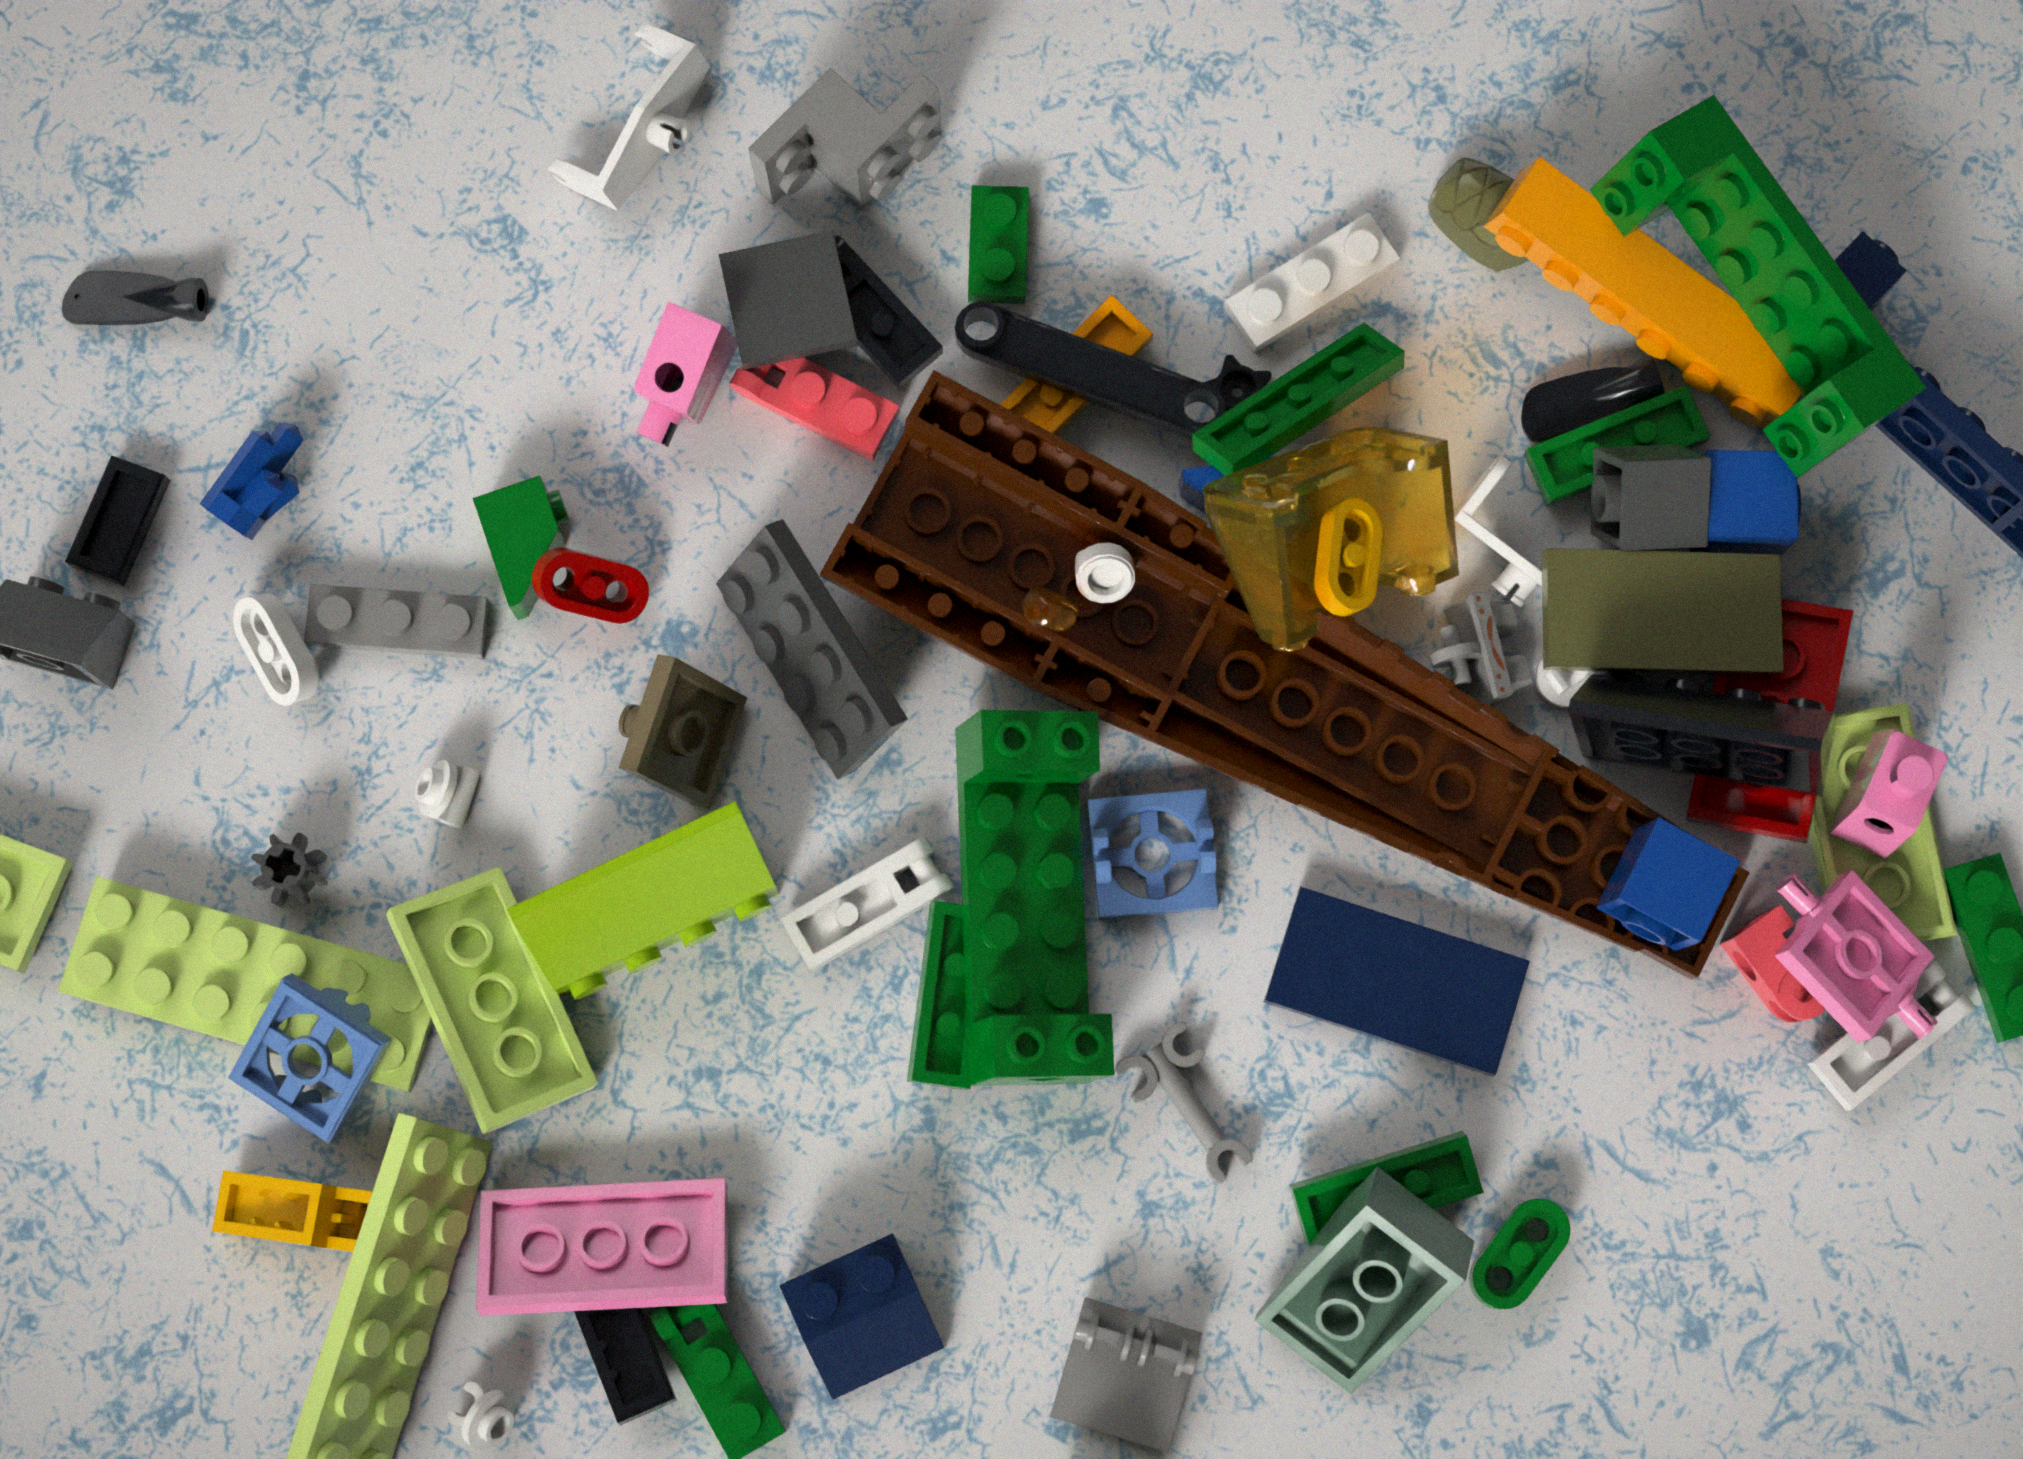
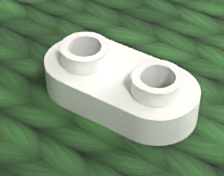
(275, 649)

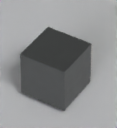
(1650, 497)

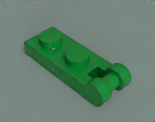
(719, 1378)

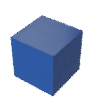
(1751, 503)
(1667, 885)

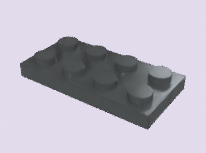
(810, 650)

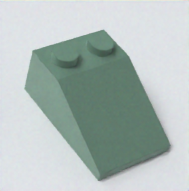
(1367, 1281)

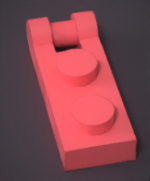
(822, 403)

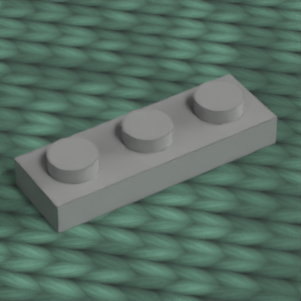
(397, 621)

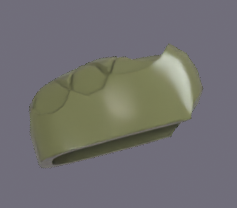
(1464, 204)

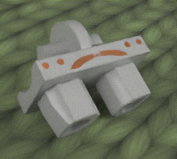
(1476, 651)

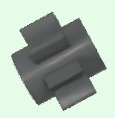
(287, 854)

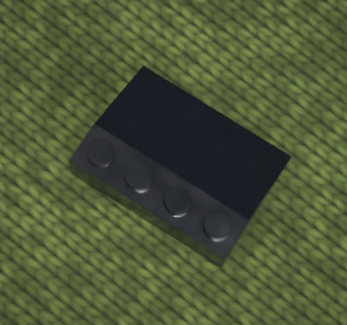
(1704, 732)

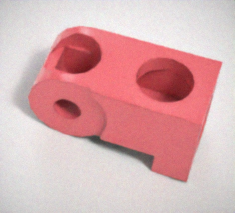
(1753, 954)

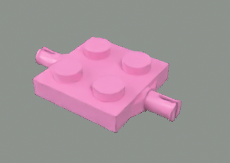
(1855, 956)

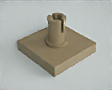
(681, 731)

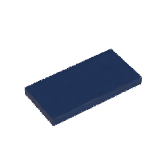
(1397, 981)

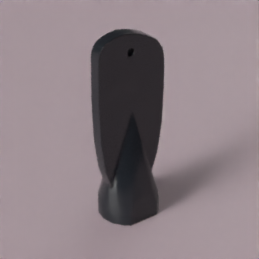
(133, 299)
(1587, 397)

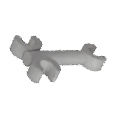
(1162, 1066)

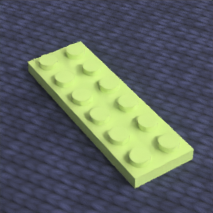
(222, 970)
(391, 1293)

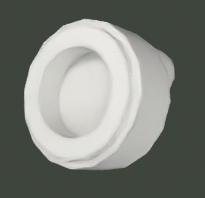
(1104, 572)

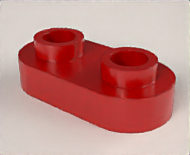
(587, 583)

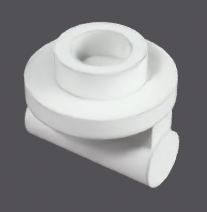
(446, 792)

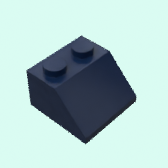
(862, 1316)

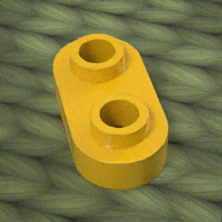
(1348, 566)

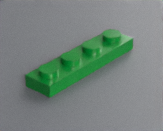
(1298, 400)

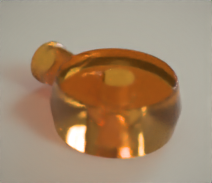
(1049, 609)

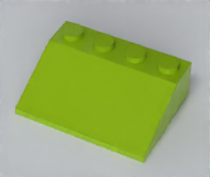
(646, 902)

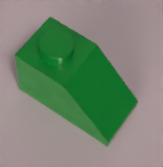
(519, 528)

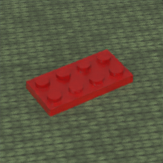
(1812, 669)

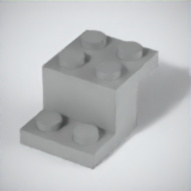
(847, 140)

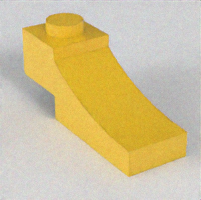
(290, 1210)

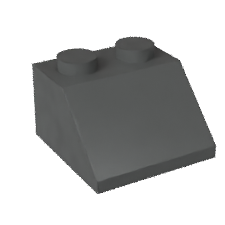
(63, 632)

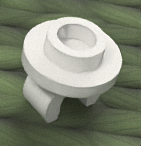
(1559, 685)
(488, 1418)

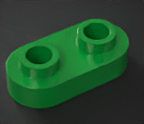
(1519, 1255)

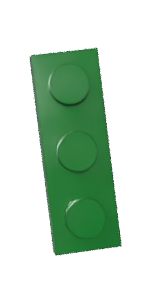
(1566, 462)
(1991, 937)
(940, 1021)
(1433, 1171)

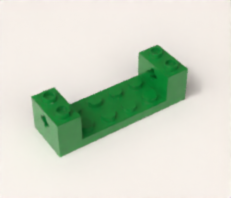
(1775, 273)
(1027, 898)

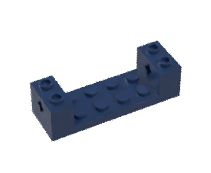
(1935, 431)

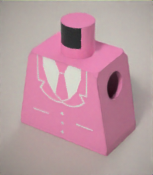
(686, 348)
(1890, 786)

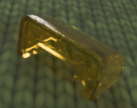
(1274, 511)

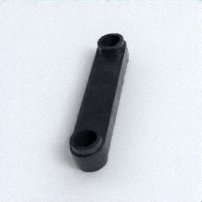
(1086, 369)

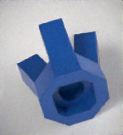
(253, 483)

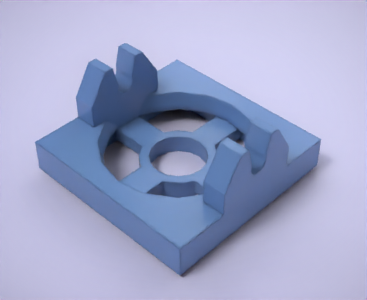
(1192, 810)
(286, 1091)

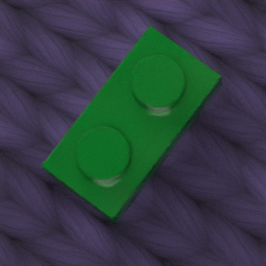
(998, 244)

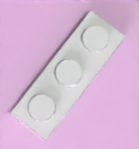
(1311, 282)

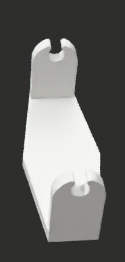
(651, 125)
(1519, 570)

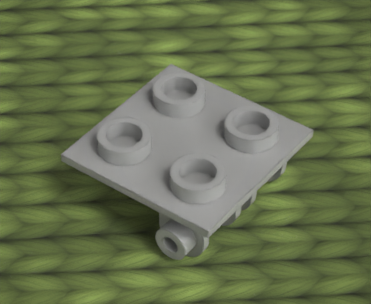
(1126, 1374)

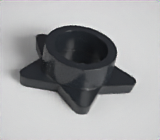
(1238, 376)

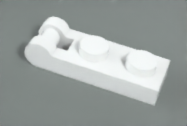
(865, 905)
(1858, 1069)

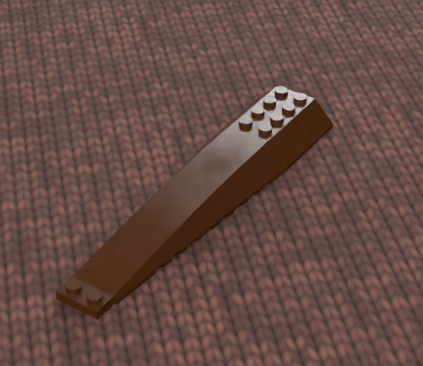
(1344, 727)

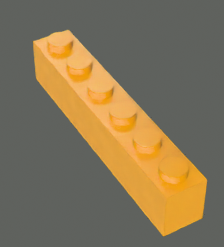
(1644, 291)

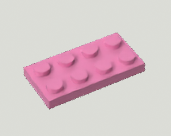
(603, 1247)

